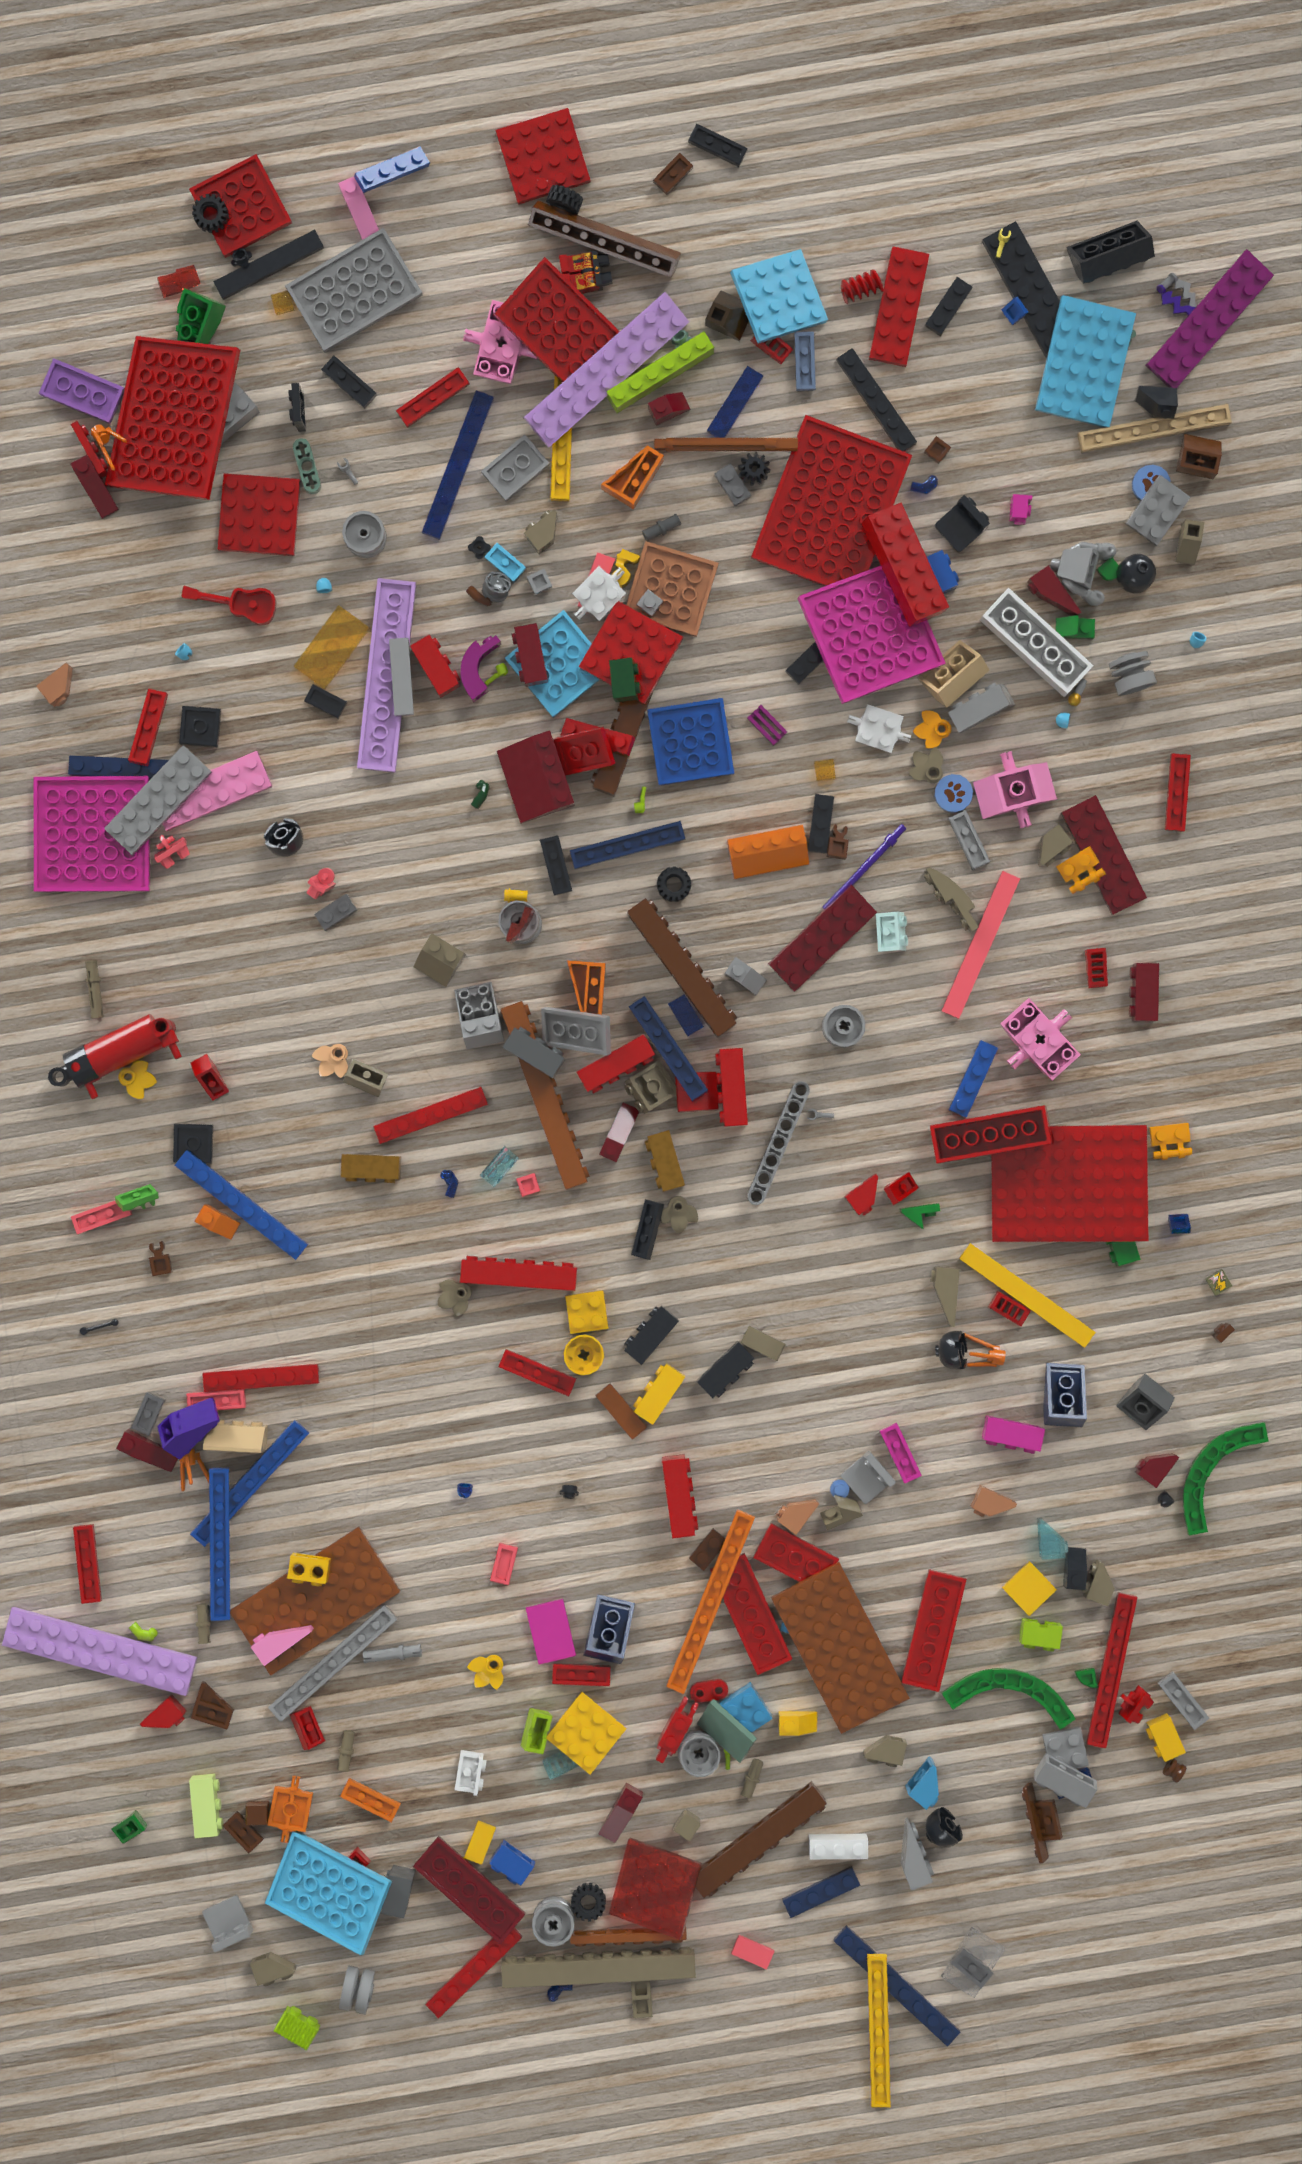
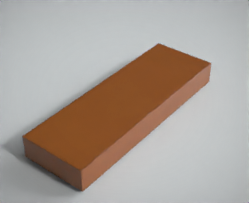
(621, 1411)

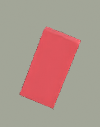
(504, 1564)
(752, 1952)

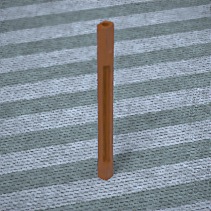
(726, 444)

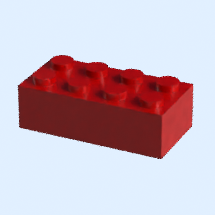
(618, 1062)
(732, 1087)
(678, 1496)

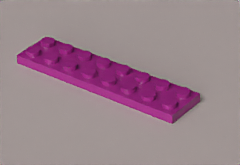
(1209, 320)

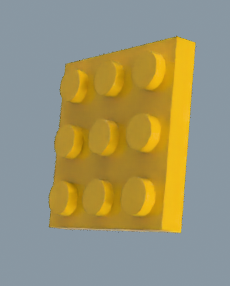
(585, 1733)

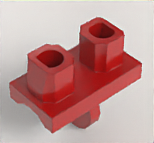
(1133, 1704)

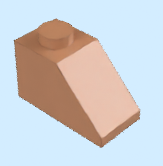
(57, 685)
(990, 1503)
(796, 1514)

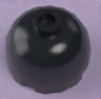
(1136, 573)
(284, 838)
(952, 1350)
(941, 1828)

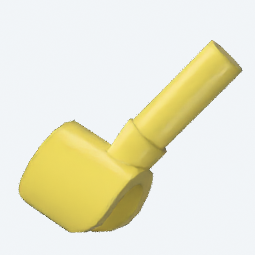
(1003, 239)

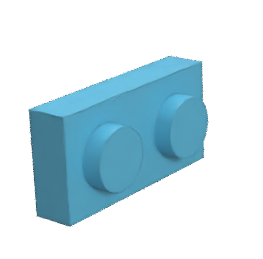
(505, 562)

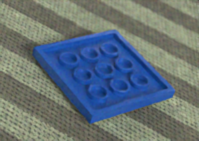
(690, 741)

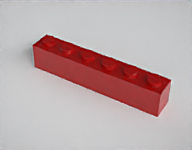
(518, 1274)

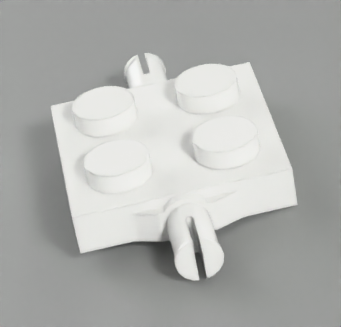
(599, 593)
(879, 728)

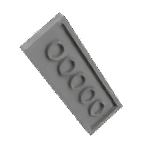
(158, 800)

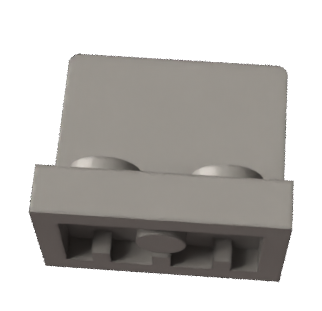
(867, 1477)
(227, 1923)

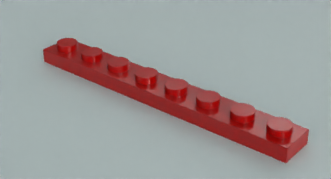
(1111, 1670)

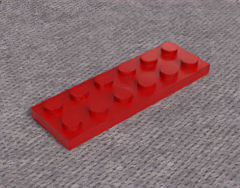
(899, 306)
(754, 1619)
(933, 1630)

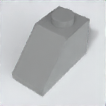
(745, 976)

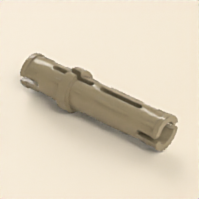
(94, 989)

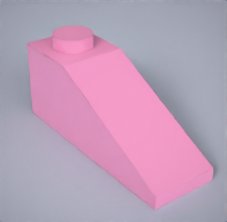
(358, 207)
(277, 1642)

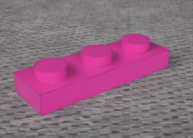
(900, 1453)

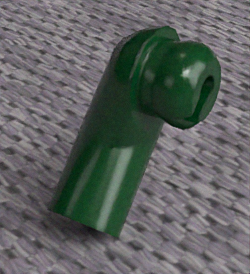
(482, 795)

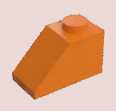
(217, 1221)

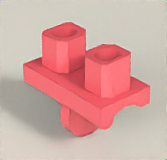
(164, 855)
(321, 883)

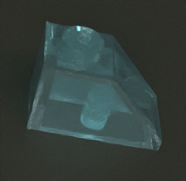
(1050, 1542)

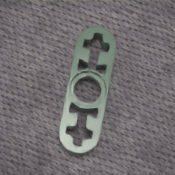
(308, 451)

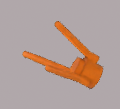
(102, 436)
(994, 1356)
(187, 1461)

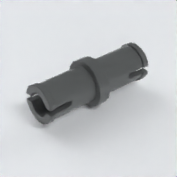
(661, 527)

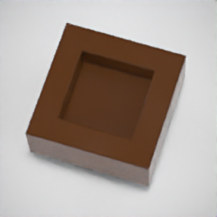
(937, 449)
(1222, 1332)

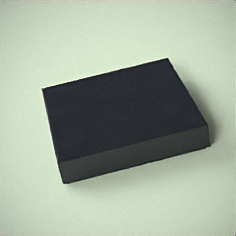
(200, 726)
(194, 1138)

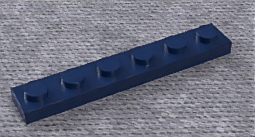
(111, 766)
(627, 845)
(668, 1049)

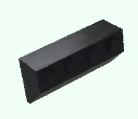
(1111, 251)

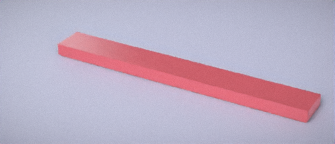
(980, 944)

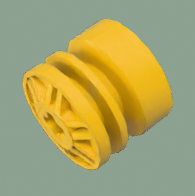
(589, 1345)

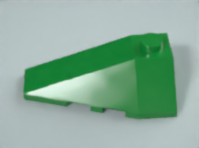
(198, 317)

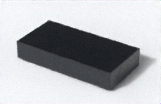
(325, 701)

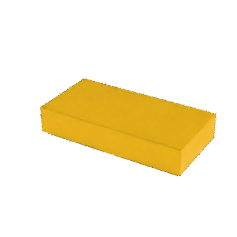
(480, 1842)

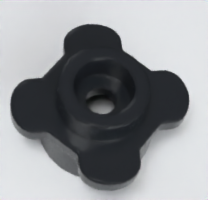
(241, 257)
(479, 541)
(569, 1491)

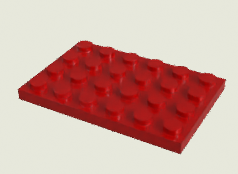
(555, 320)

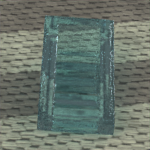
(554, 1758)

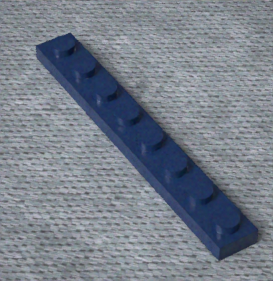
(900, 1988)

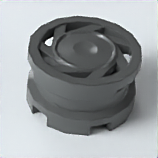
(496, 587)

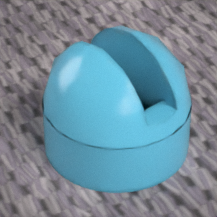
(323, 586)
(1197, 639)
(183, 651)
(1062, 720)

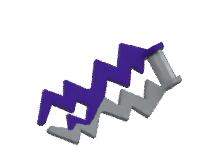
(1167, 299)

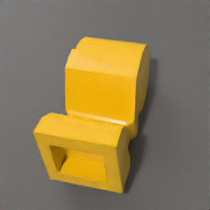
(623, 558)

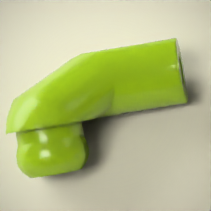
(143, 1635)

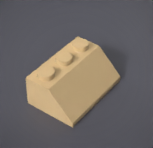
(955, 677)
(237, 1437)

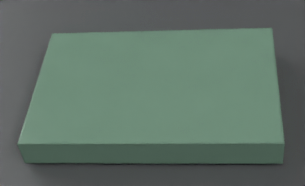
(726, 1731)

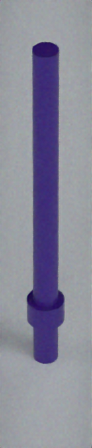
(890, 840)

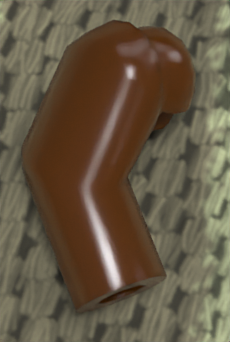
(477, 596)

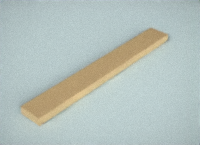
(1154, 428)

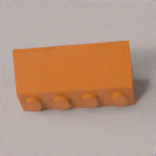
(768, 851)

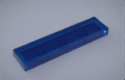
(735, 403)

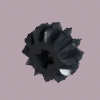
(746, 467)

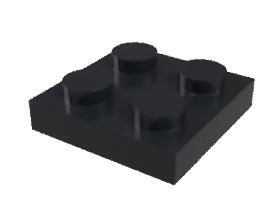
(297, 414)

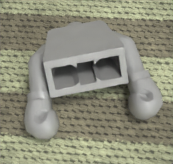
(1078, 569)

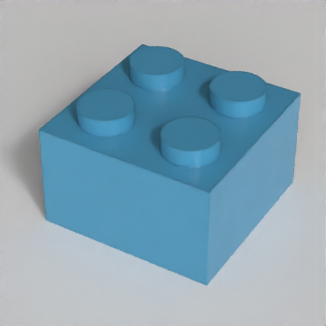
(747, 1707)

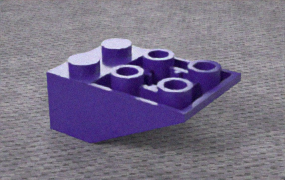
(187, 1427)

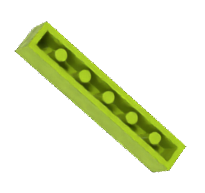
(660, 372)

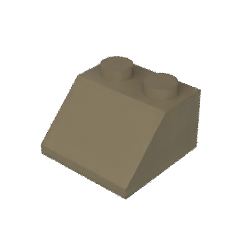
(439, 960)

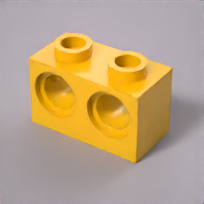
(309, 1562)

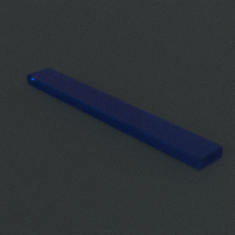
(458, 465)

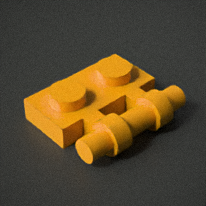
(1078, 864)
(1170, 1134)

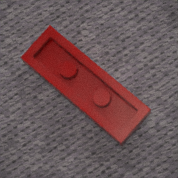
(90, 448)
(581, 1674)

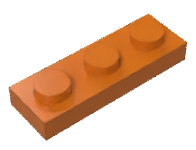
(370, 1800)

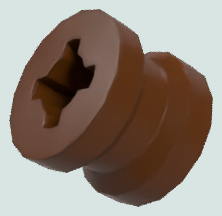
(1174, 1770)

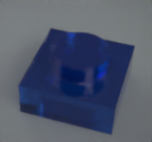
(1179, 1224)

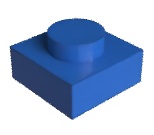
(1014, 310)

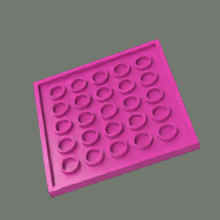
(867, 635)
(71, 840)

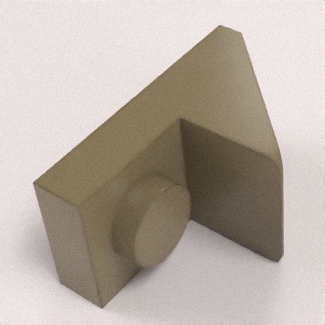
(842, 1513)

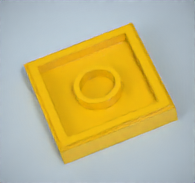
(1029, 1588)

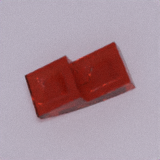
(176, 282)
(516, 930)

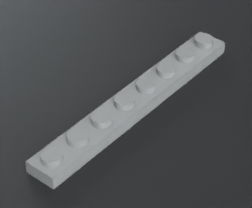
(332, 1663)

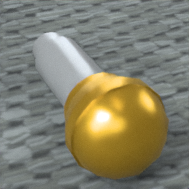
(1075, 698)

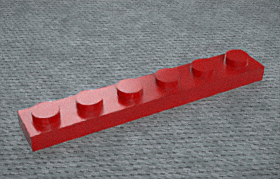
(430, 1115)
(261, 1377)
(471, 1973)

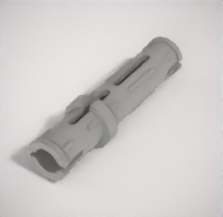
(392, 1653)

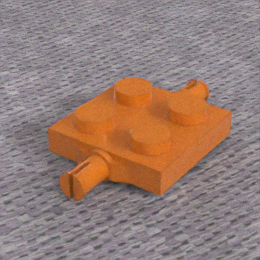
(290, 1809)

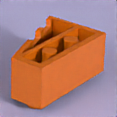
(588, 984)

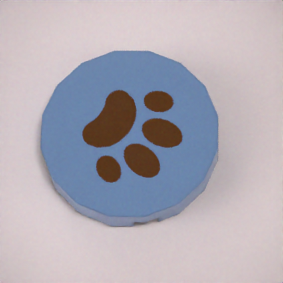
(1145, 478)
(953, 793)

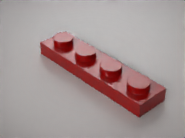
(432, 397)
(148, 727)
(618, 741)
(1177, 792)
(537, 1372)
(87, 1563)

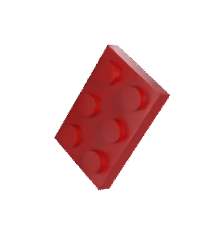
(584, 751)

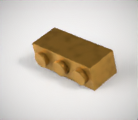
(664, 1161)
(370, 1167)

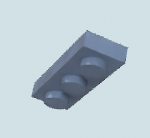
(805, 361)

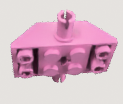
(496, 361)
(996, 792)
(1050, 1056)

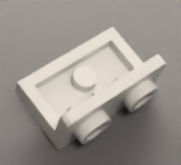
(469, 1772)

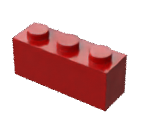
(435, 665)

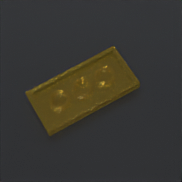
(331, 647)

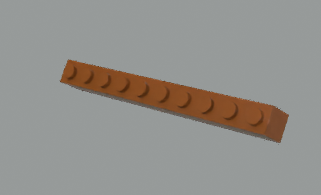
(548, 1105)

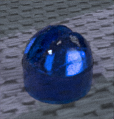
(464, 1490)

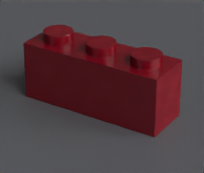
(530, 655)
(1144, 992)

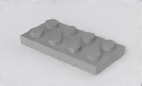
(576, 1030)

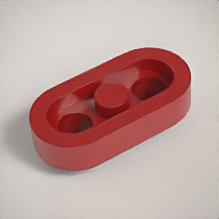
(708, 1688)

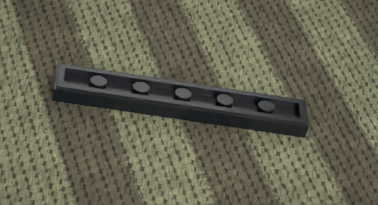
(269, 264)

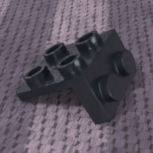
(962, 524)

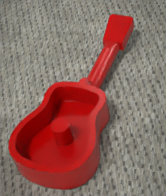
(255, 604)

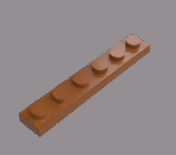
(620, 1936)

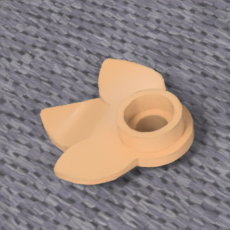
(330, 1062)

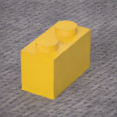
(1165, 1737)

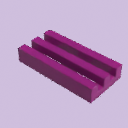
(772, 719)

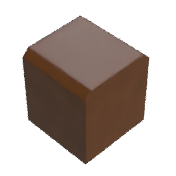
(257, 1812)

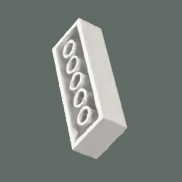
(1036, 642)

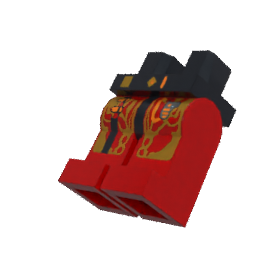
(584, 271)

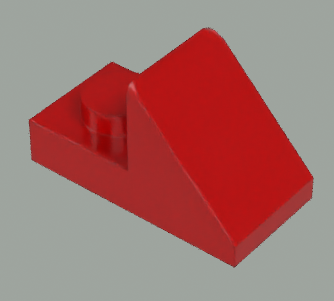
(900, 1188)

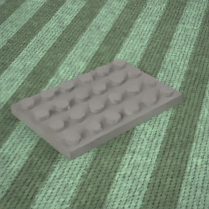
(354, 290)

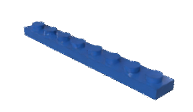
(241, 1204)
(256, 1476)
(219, 1544)

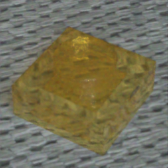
(282, 302)
(824, 770)

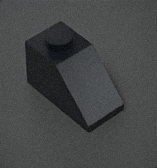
(1158, 401)
(1075, 1569)

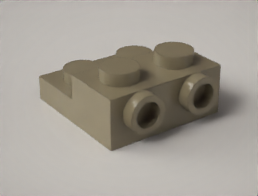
(650, 1087)

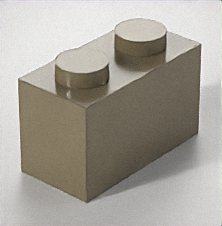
(365, 1078)

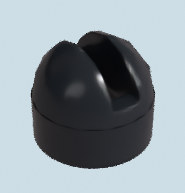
(1165, 1499)

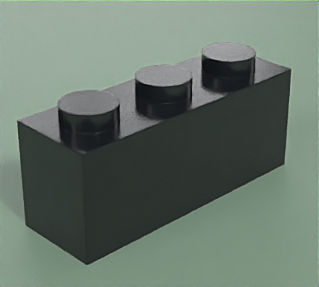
(650, 1334)
(726, 1370)

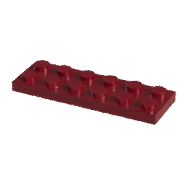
(1092, 828)
(822, 938)
(469, 1889)

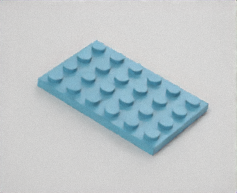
(1085, 361)
(328, 1892)

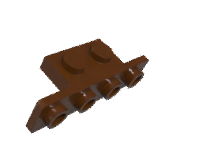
(1043, 1821)

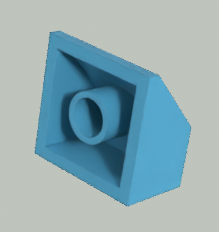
(924, 1784)

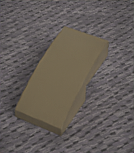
(763, 1343)
(641, 1999)

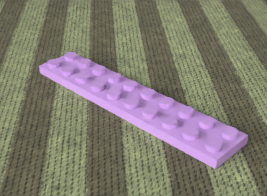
(606, 369)
(379, 725)
(99, 1651)

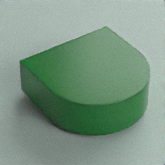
(1108, 570)

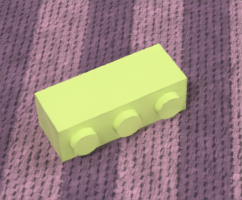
(205, 1805)

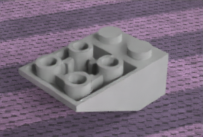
(479, 1015)
(915, 1867)

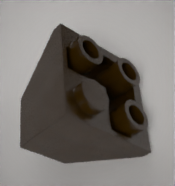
(727, 316)

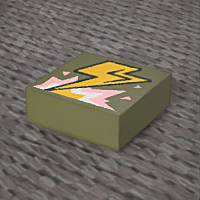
(1218, 1282)

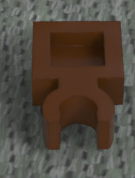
(837, 845)
(161, 1262)

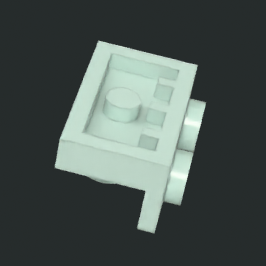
(891, 931)

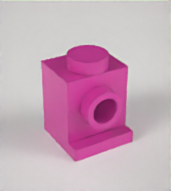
(1020, 509)

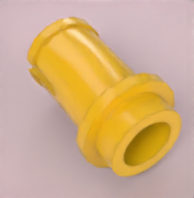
(515, 895)

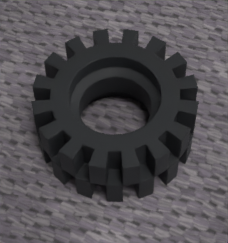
(564, 199)
(210, 201)
(682, 892)
(582, 1912)

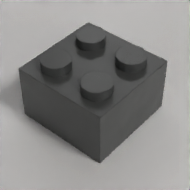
(399, 1891)

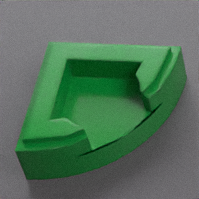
(1087, 1677)

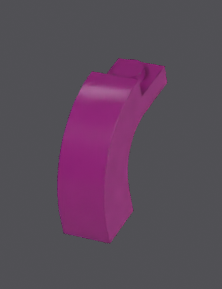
(470, 666)

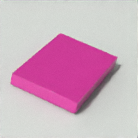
(550, 1631)

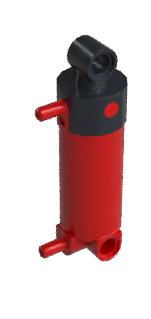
(115, 1050)

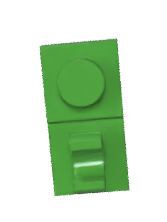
(136, 1198)

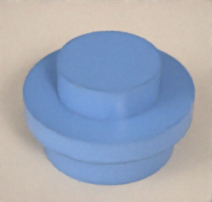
(839, 1488)

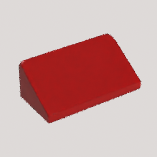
(307, 1728)

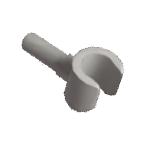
(346, 469)
(820, 1114)

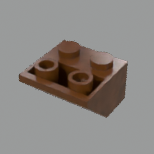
(1199, 456)

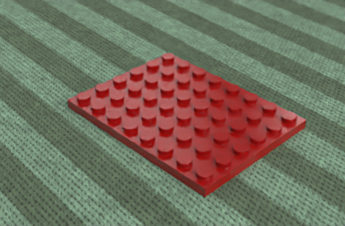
(173, 417)
(824, 499)
(1074, 1190)

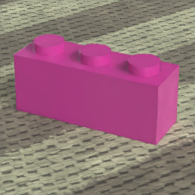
(1013, 1434)

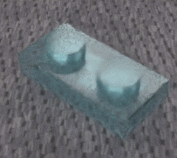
(499, 1166)

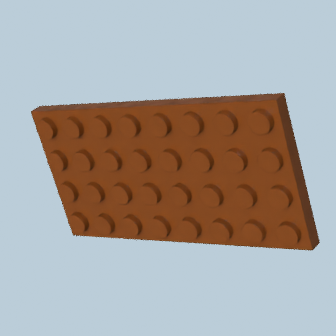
(354, 1588)
(840, 1647)

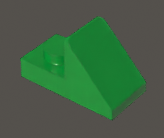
(1075, 627)
(915, 1213)
(129, 1827)

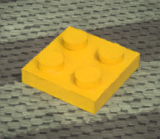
(586, 1312)

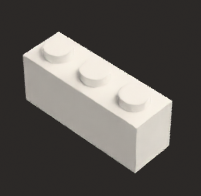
(838, 1846)

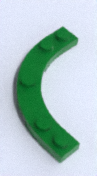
(1204, 1465)
(1013, 1680)

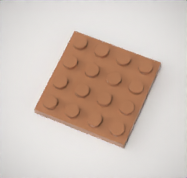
(681, 583)

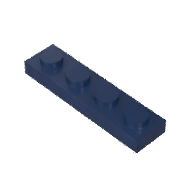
(821, 1892)

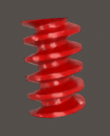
(861, 285)

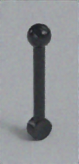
(84, 1330)

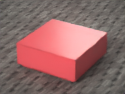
(528, 1184)

